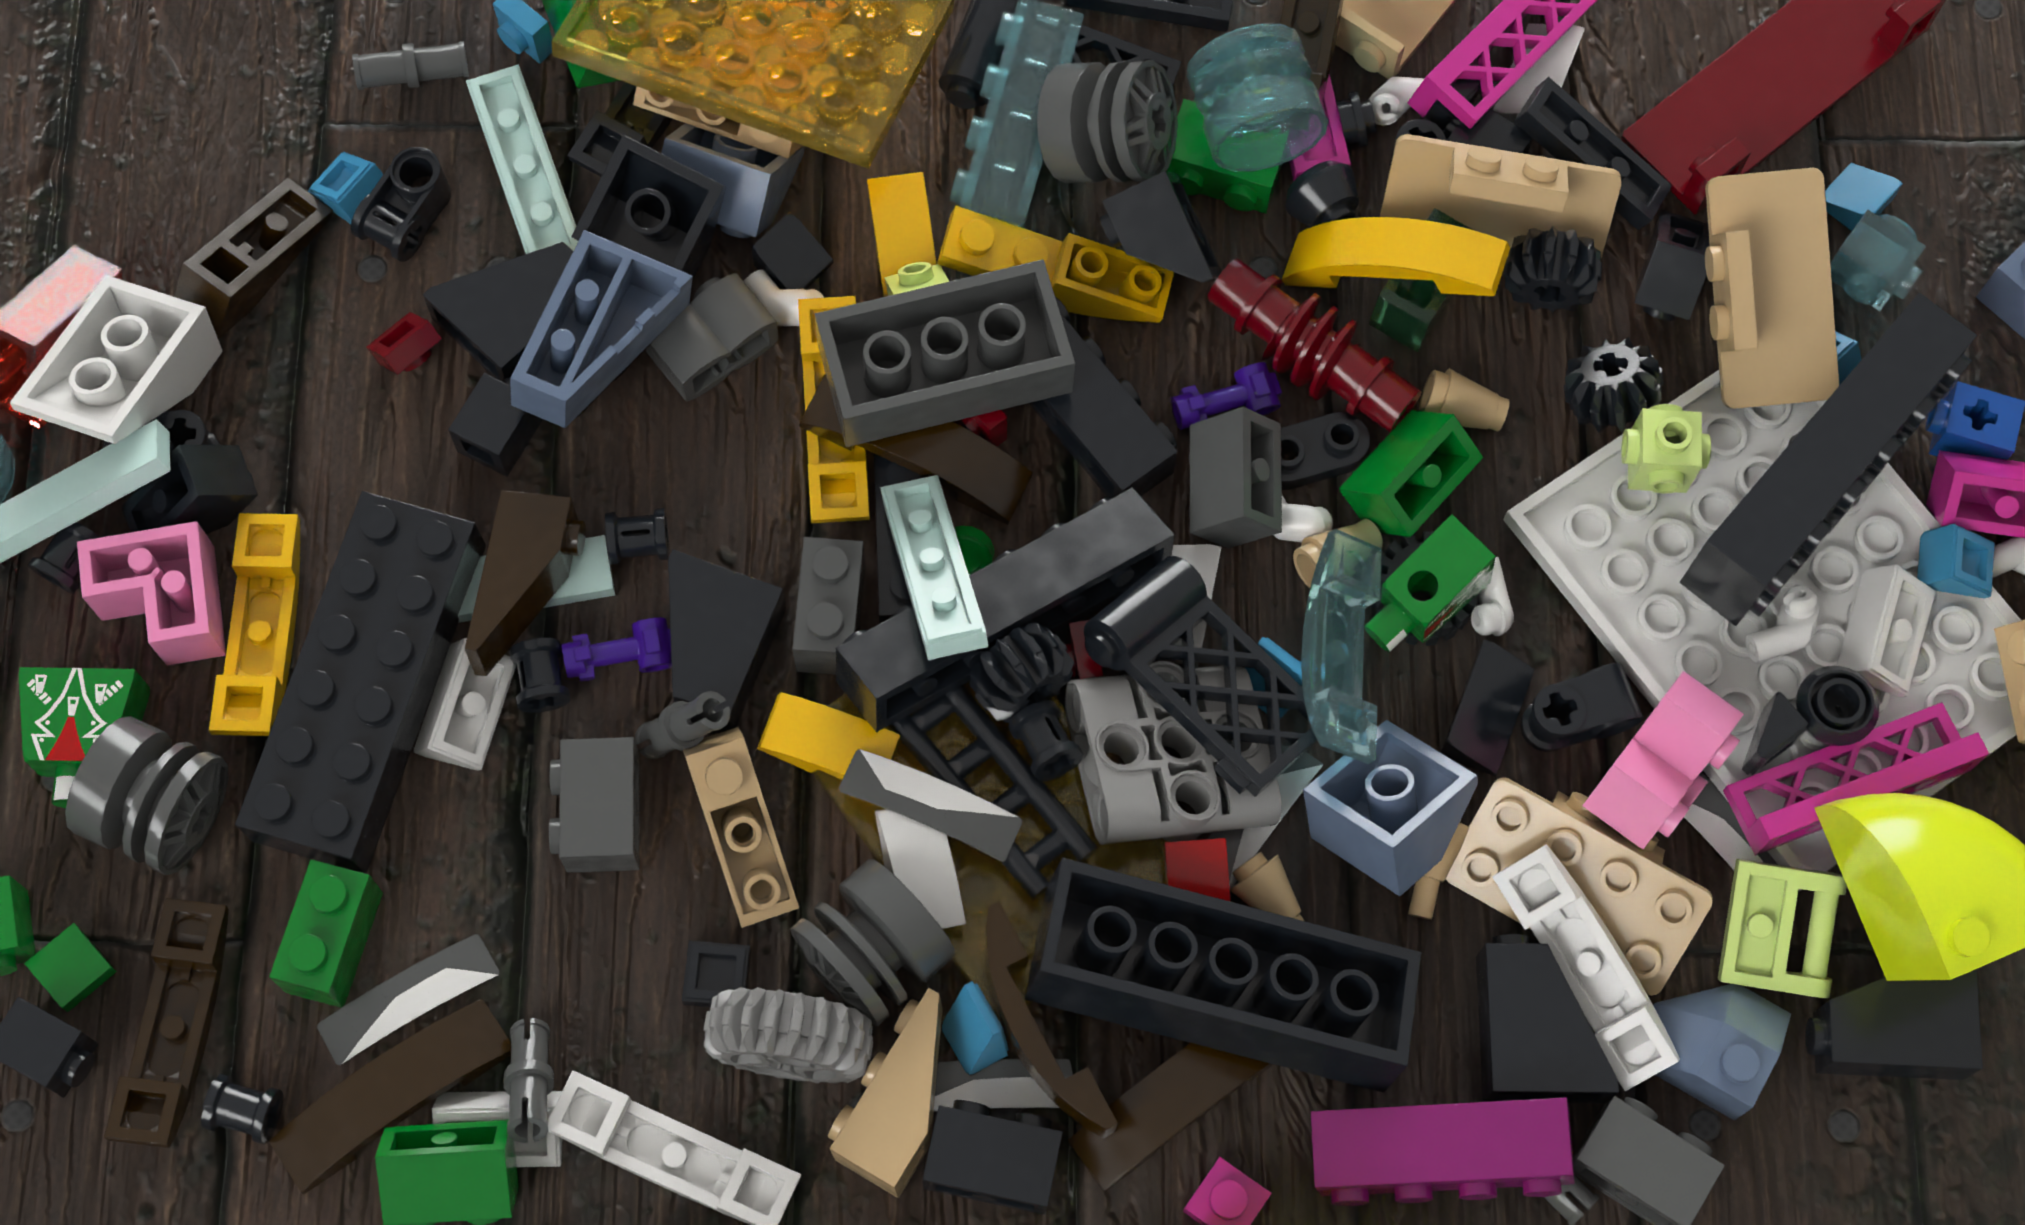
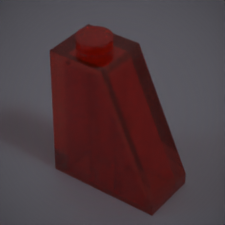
(40, 315)

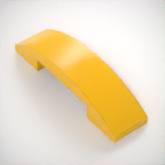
(1398, 248)
(834, 473)
(260, 625)

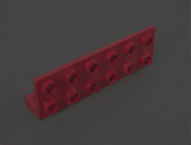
(1771, 88)

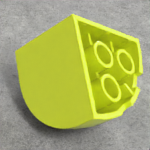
(1929, 882)

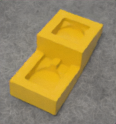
(900, 222)
(820, 736)

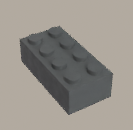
(945, 352)

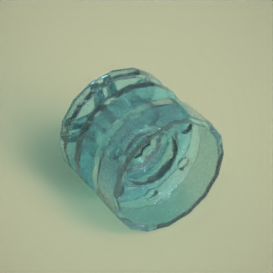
(1256, 97)

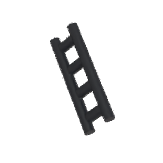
(1026, 789)

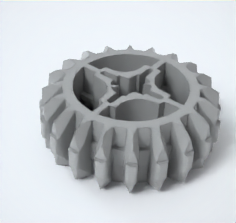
(788, 1035)

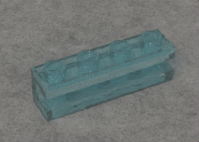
(1006, 139)

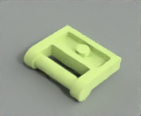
(1762, 926)

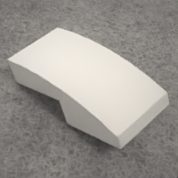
(923, 864)

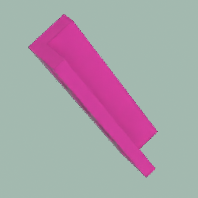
(1475, 50)
(1906, 777)

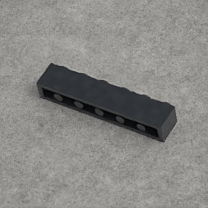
(1046, 582)

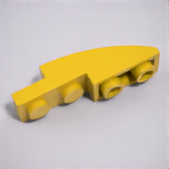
(1082, 272)

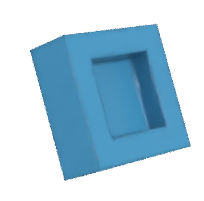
(523, 29)

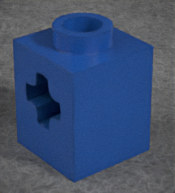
(1975, 422)

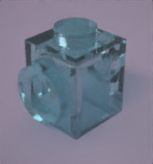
(1877, 260)

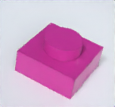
(1226, 1197)

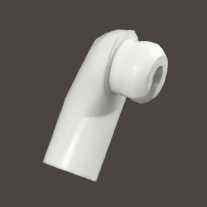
(1391, 98)
(1495, 610)
(1792, 628)

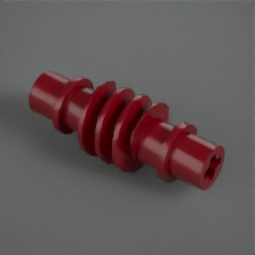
(1313, 346)

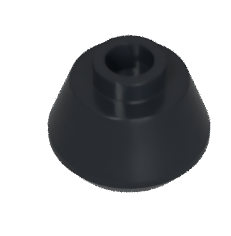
(1323, 194)
(1837, 705)

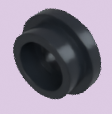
(1356, 119)

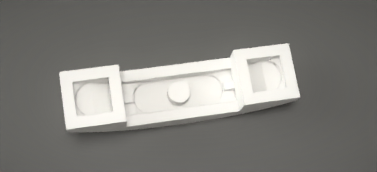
(1592, 963)
(671, 1153)

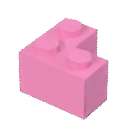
(168, 578)
(1661, 766)

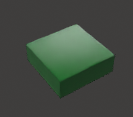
(70, 967)

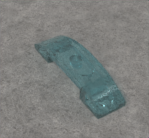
(1333, 645)

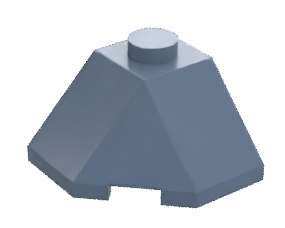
(1724, 1045)

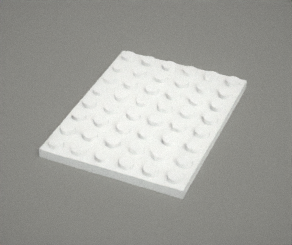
(1626, 550)

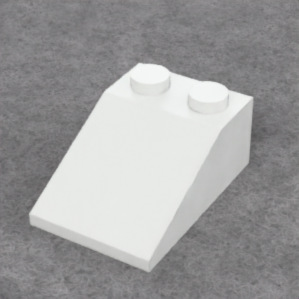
(121, 362)

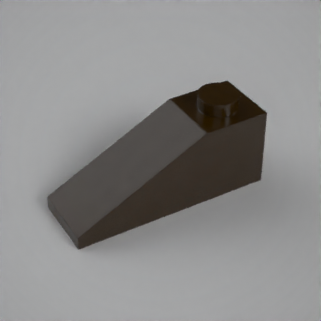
(251, 254)
(522, 570)

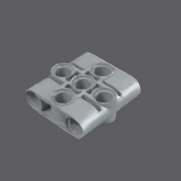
(1142, 796)

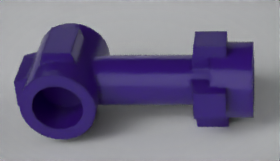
(1254, 390)
(648, 645)

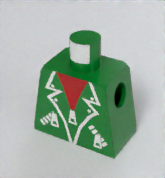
(1449, 568)
(68, 711)

